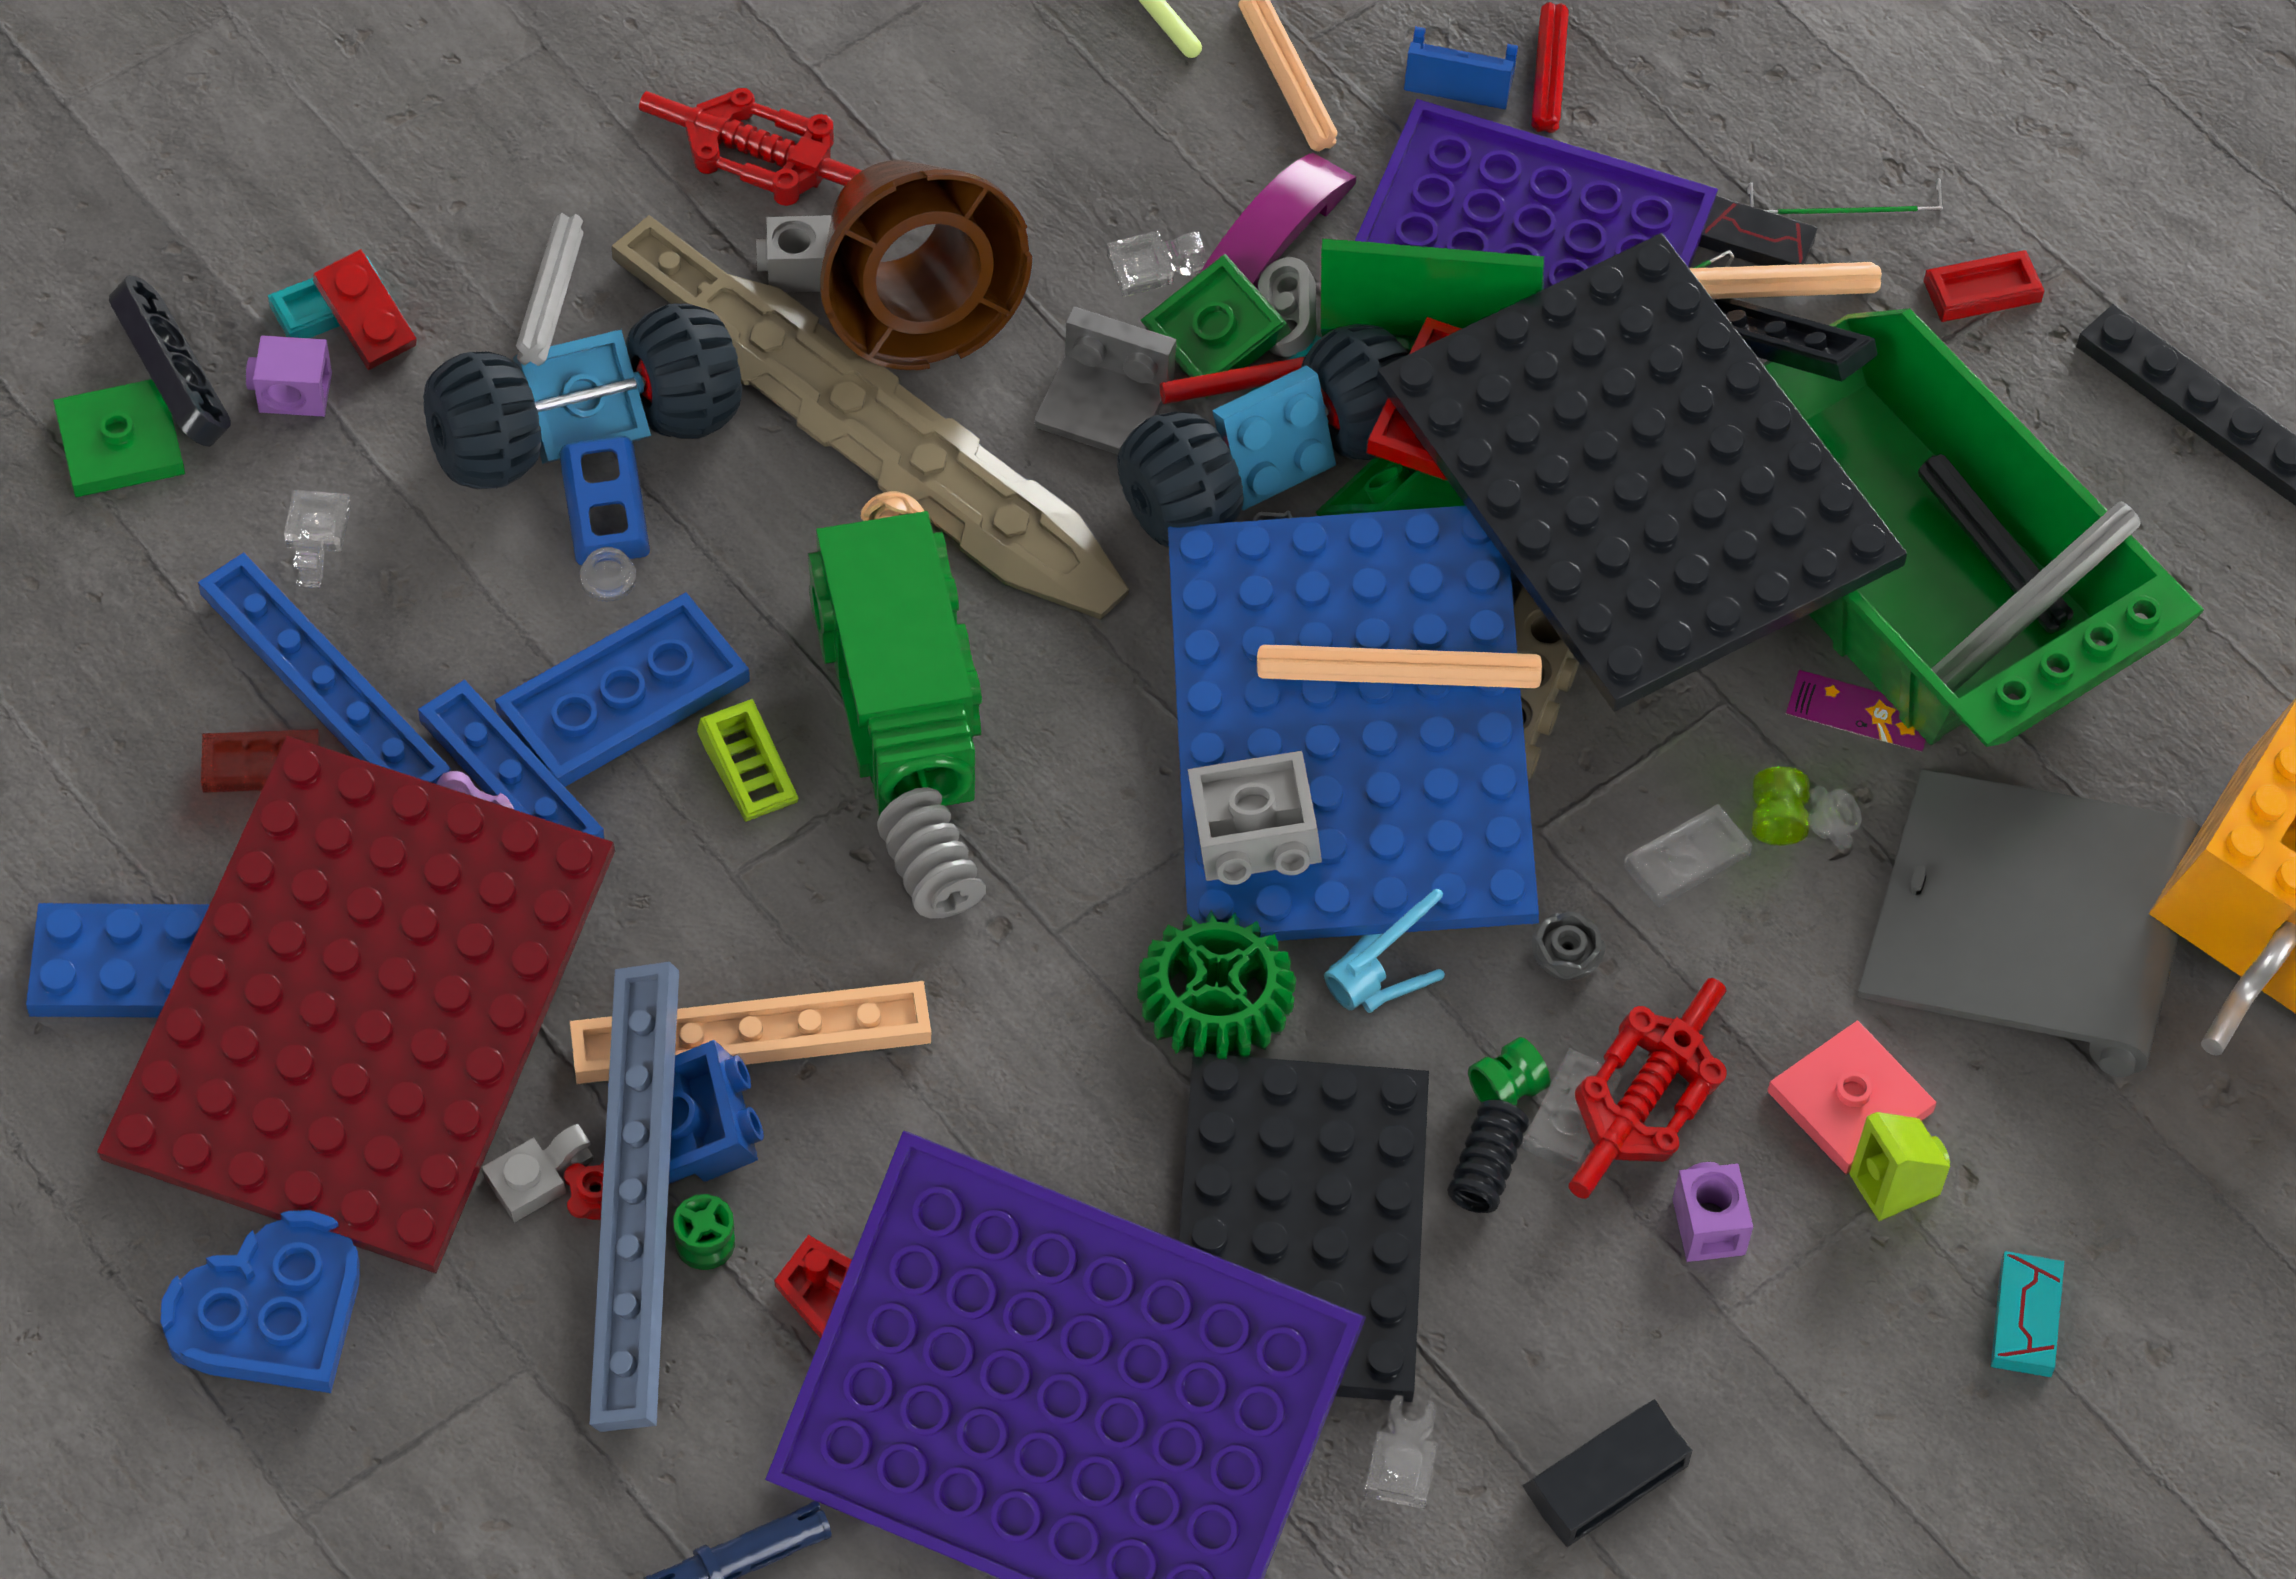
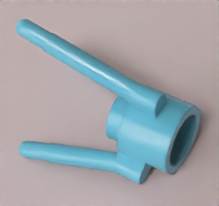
(1358, 974)

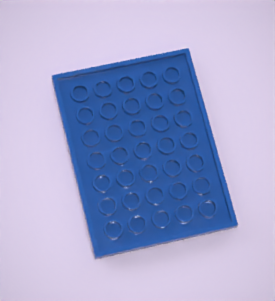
(1402, 778)

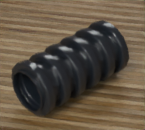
(1488, 1156)

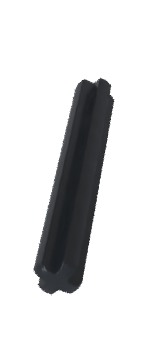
(1988, 534)

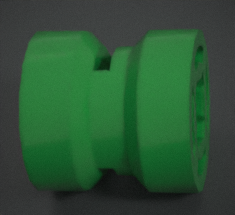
(1510, 1075)

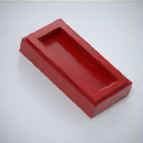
(1983, 286)

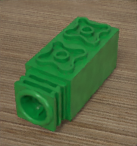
(898, 654)

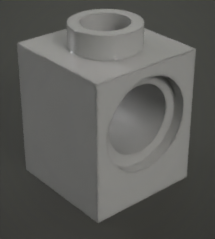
(794, 252)

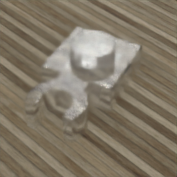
(1402, 1460)

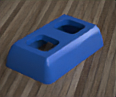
(584, 496)

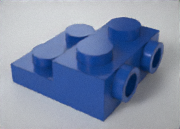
(709, 1117)

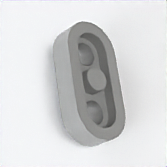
(1295, 307)

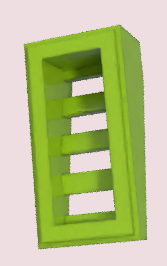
(734, 720)

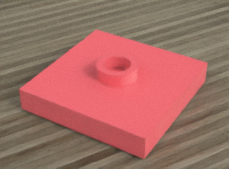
(1841, 1086)

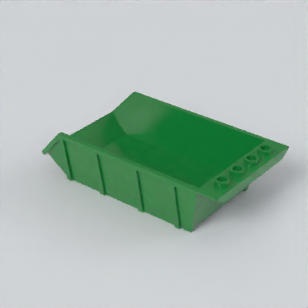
(1881, 430)

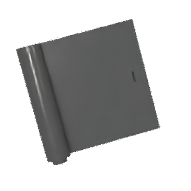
(2031, 914)

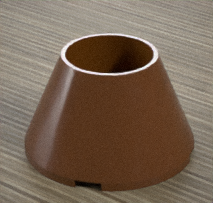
(946, 292)

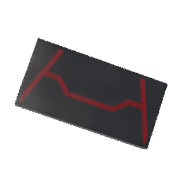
(1757, 234)

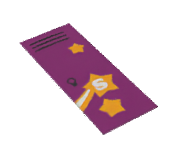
(1850, 709)

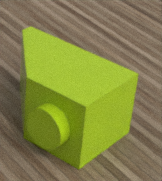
(1898, 1164)

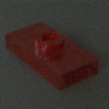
(244, 758)

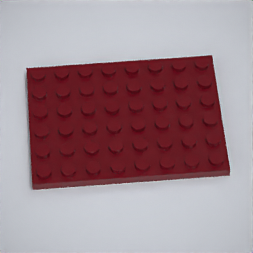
(359, 1002)

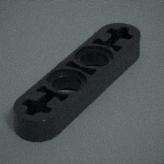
(169, 361)

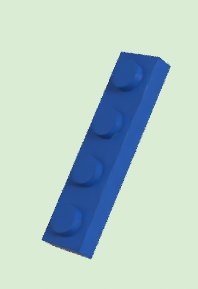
(500, 759)

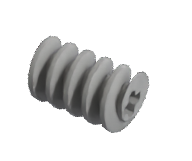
(930, 854)

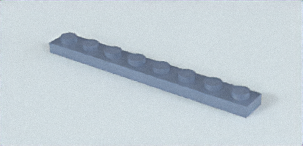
(635, 1198)

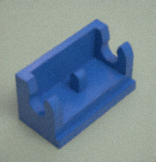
(1459, 73)

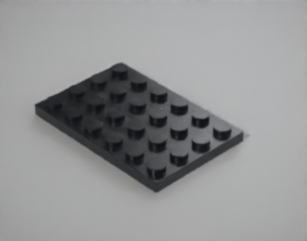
(1319, 1188)

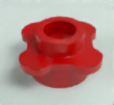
(583, 1201)

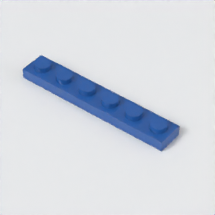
(317, 671)

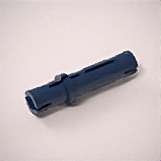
(754, 1548)

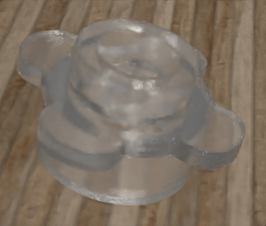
(1834, 815)

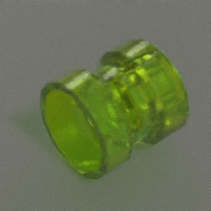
(1780, 808)

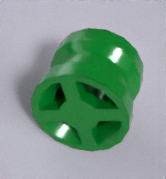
(700, 1217)

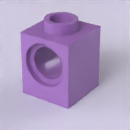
(290, 375)
(1709, 1233)

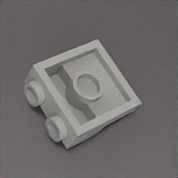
(1255, 817)

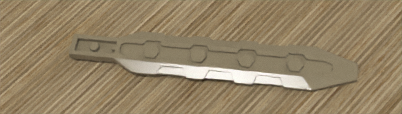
(867, 416)

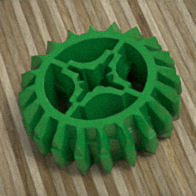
(1214, 1008)

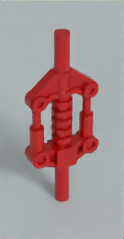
(720, 121)
(1673, 1049)

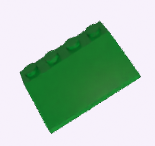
(1406, 284)

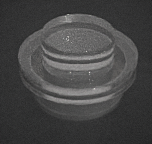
(608, 574)

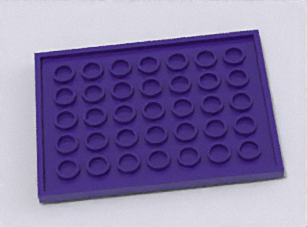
(1059, 1385)

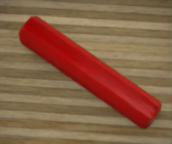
(1550, 67)

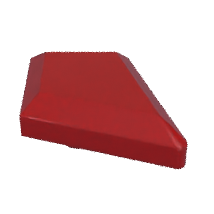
(813, 1281)

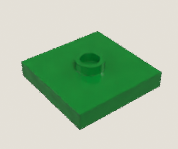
(1218, 321)
(118, 438)

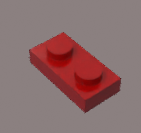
(364, 309)

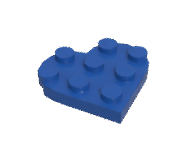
(271, 1309)

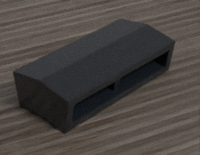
(1609, 1473)

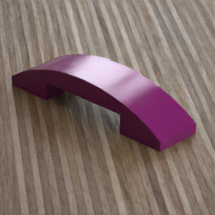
(1282, 213)

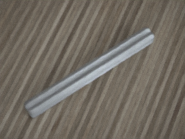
(549, 290)
(2037, 595)

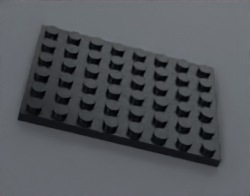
(1640, 470)

